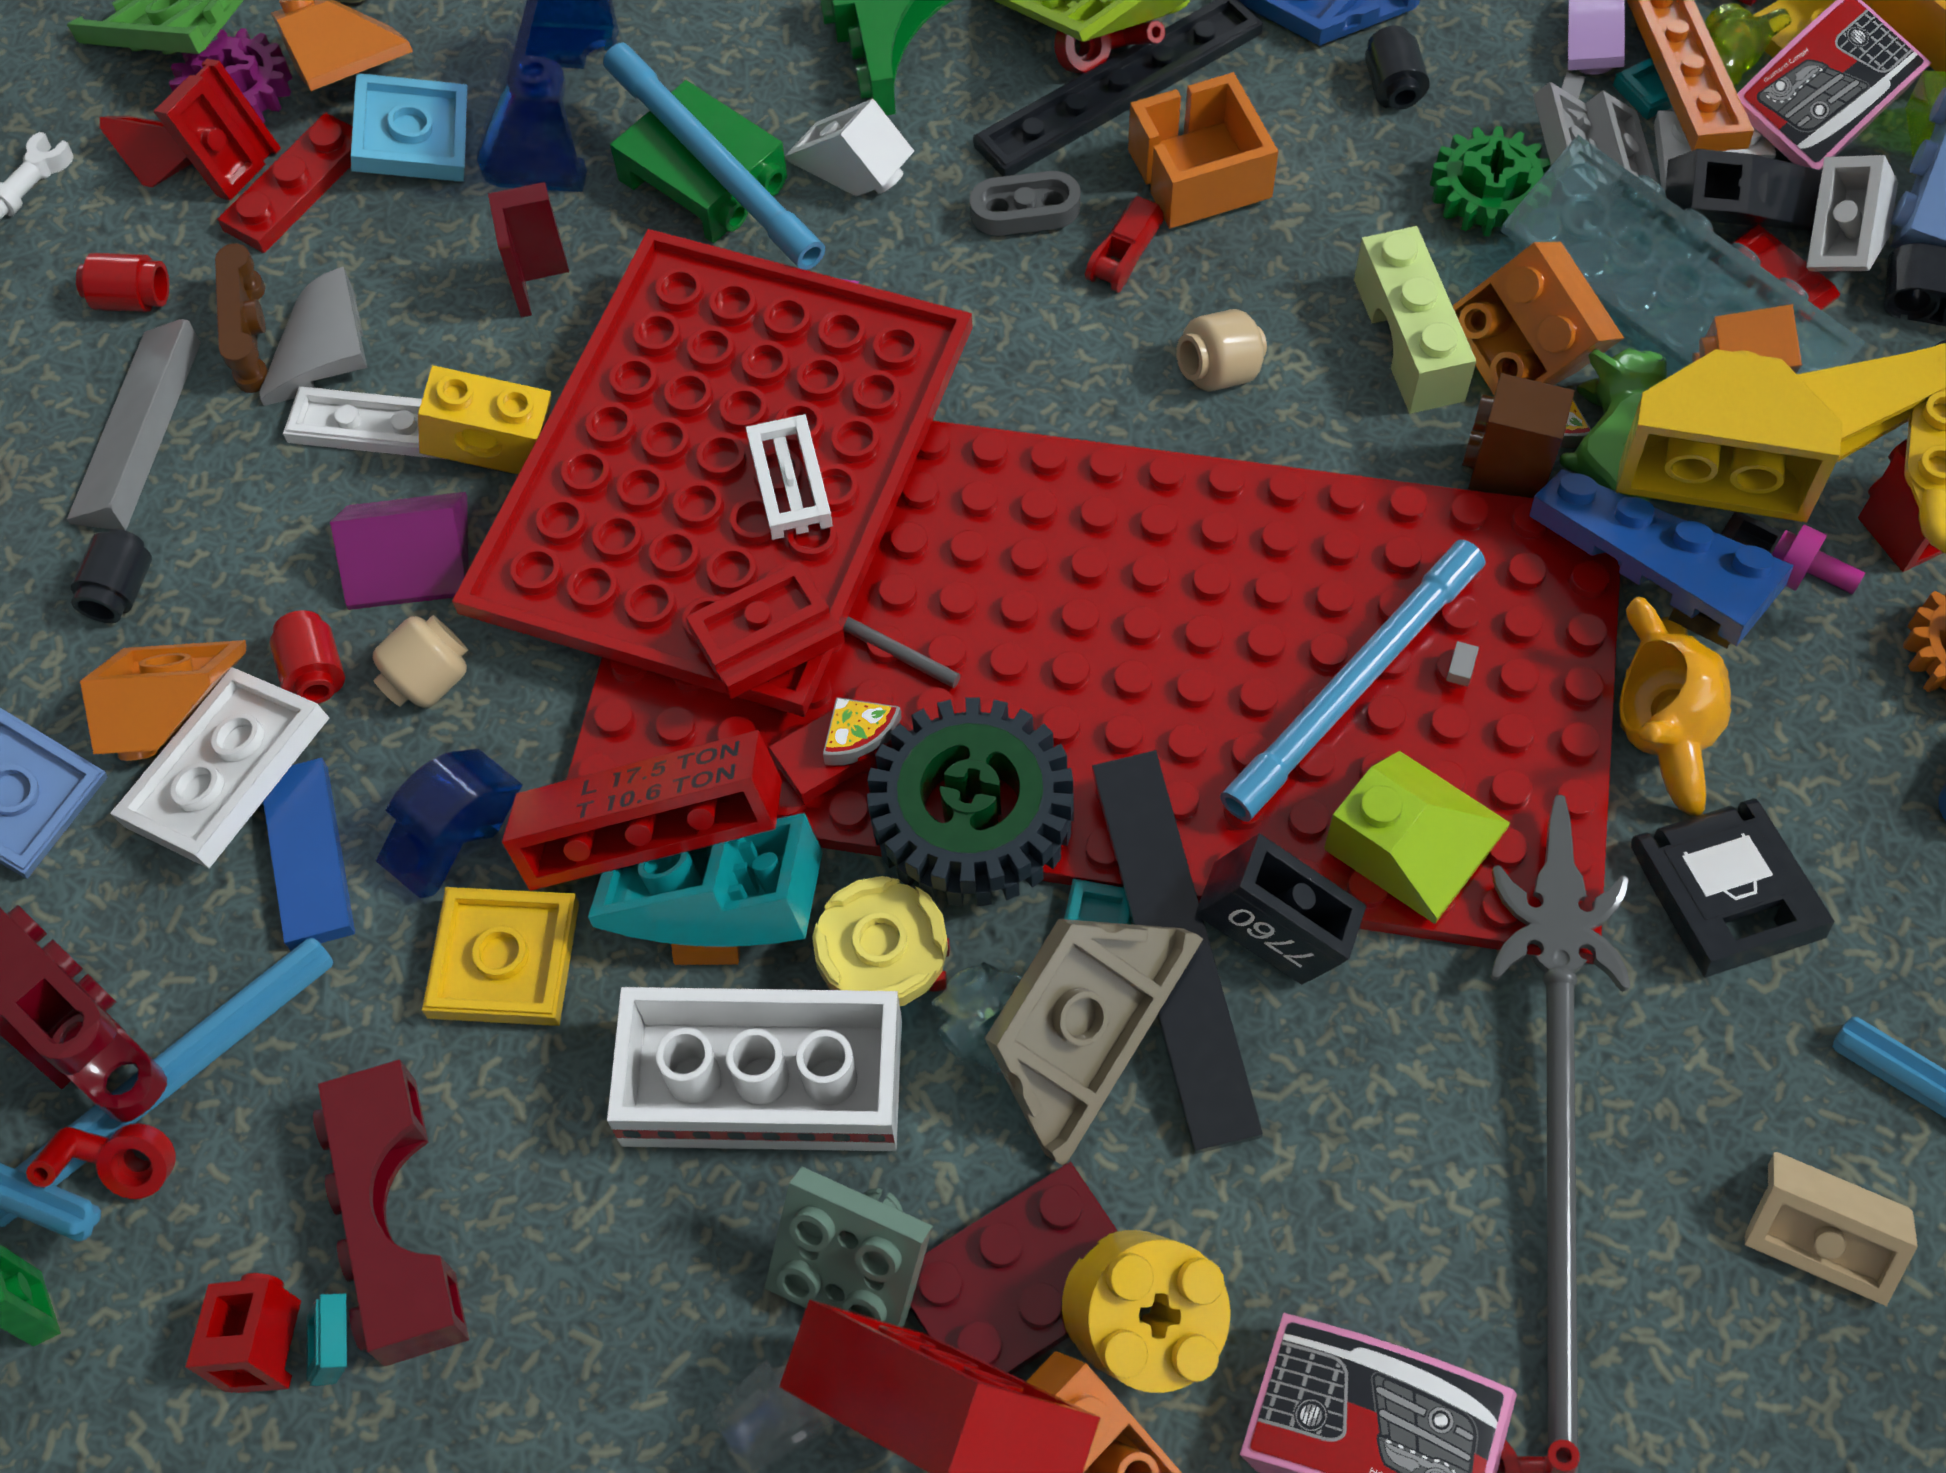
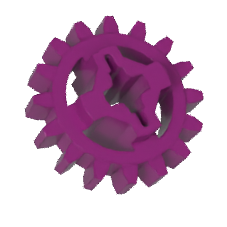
(252, 63)

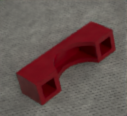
(403, 1296)

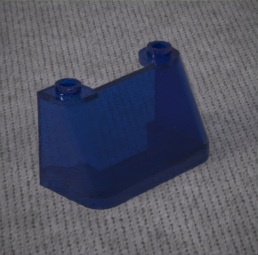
(526, 122)

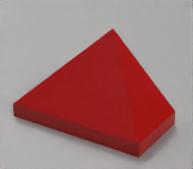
(145, 147)

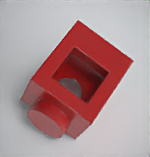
(245, 1334)

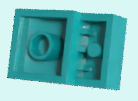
(717, 894)

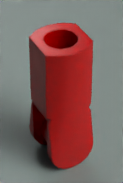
(1126, 242)

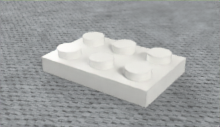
(220, 766)

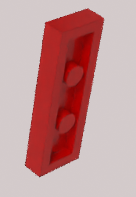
(290, 184)

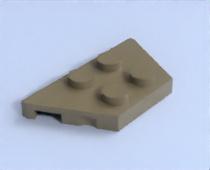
(1082, 1020)

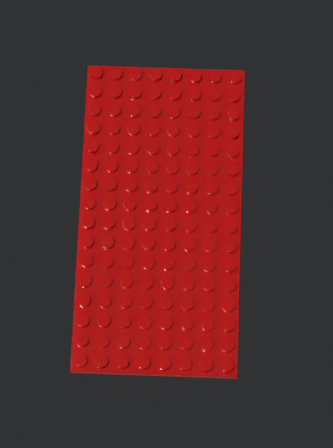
(1196, 619)

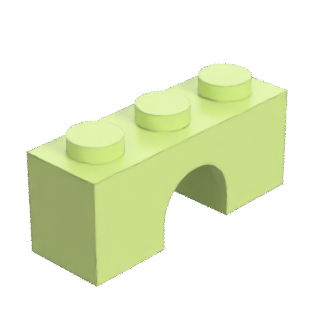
(1429, 345)

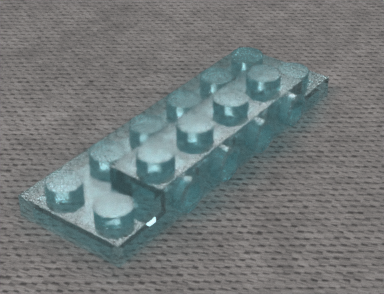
(1660, 263)

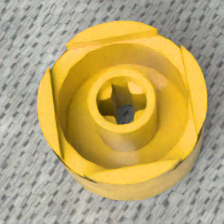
(1186, 1320)

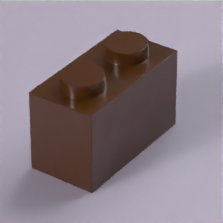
(1517, 436)

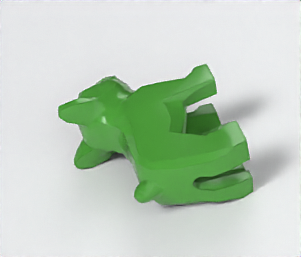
(1619, 394)

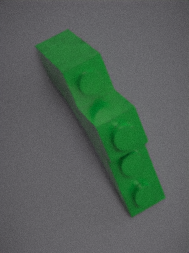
(879, 36)

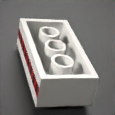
(756, 1069)

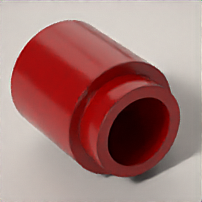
(122, 282)
(306, 656)

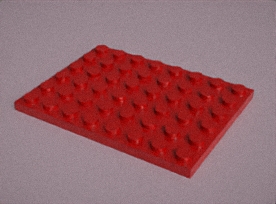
(646, 469)

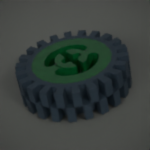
(971, 755)

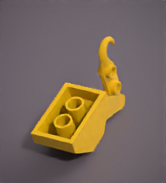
(1765, 440)

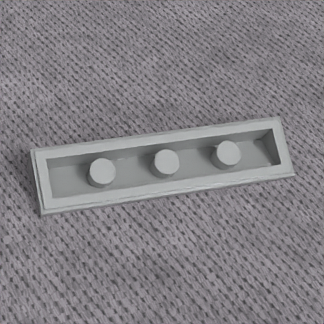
(135, 427)

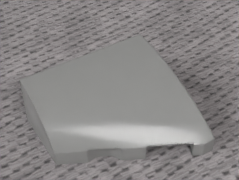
(318, 339)

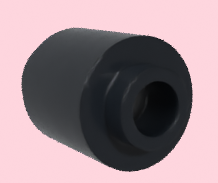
(1396, 68)
(110, 575)

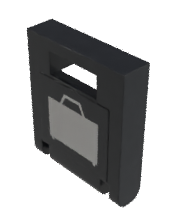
(1725, 870)

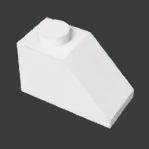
(854, 150)
(1852, 213)

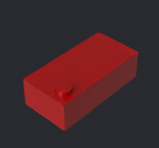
(932, 1399)

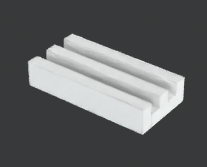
(798, 516)

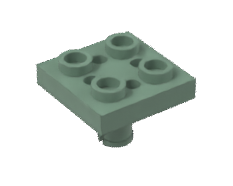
(848, 1241)

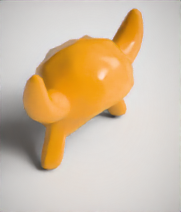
(1674, 702)

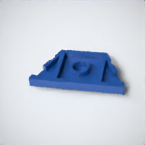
(1328, 19)

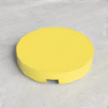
(881, 939)

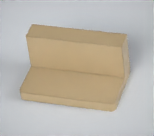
(1833, 1229)

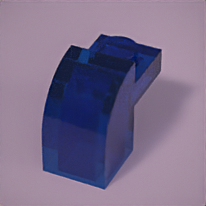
(438, 809)

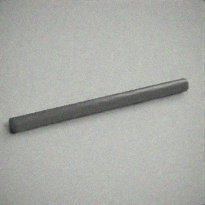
(902, 652)

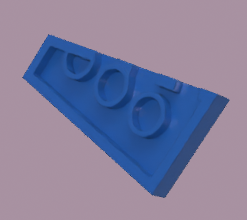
(1684, 557)

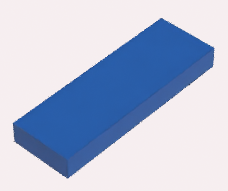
(308, 856)

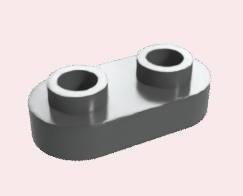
(1024, 203)

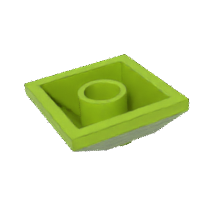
(1413, 834)

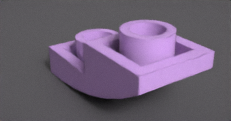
(1596, 35)

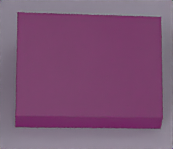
(402, 549)

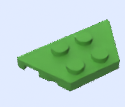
(157, 25)

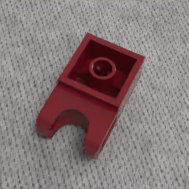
(66, 1022)

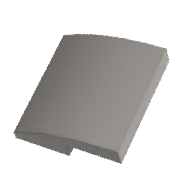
(1600, 121)

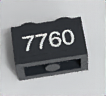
(1281, 909)

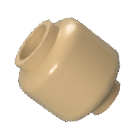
(1221, 350)
(419, 662)

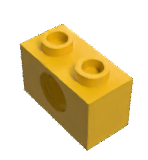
(480, 419)

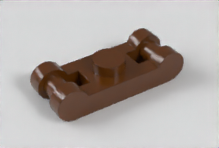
(240, 315)

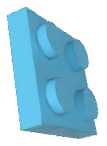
(409, 127)

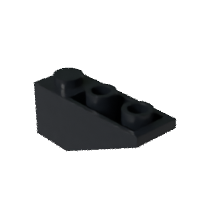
(1744, 189)

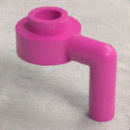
(1804, 554)

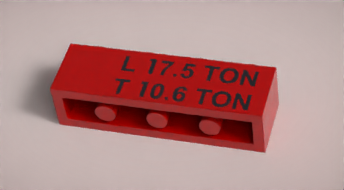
(643, 811)

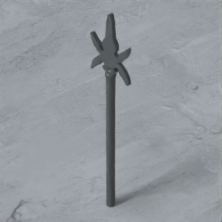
(1560, 932)

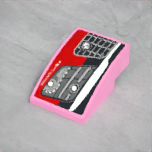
(1830, 83)
(1371, 1408)

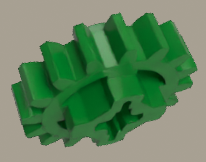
(1485, 177)

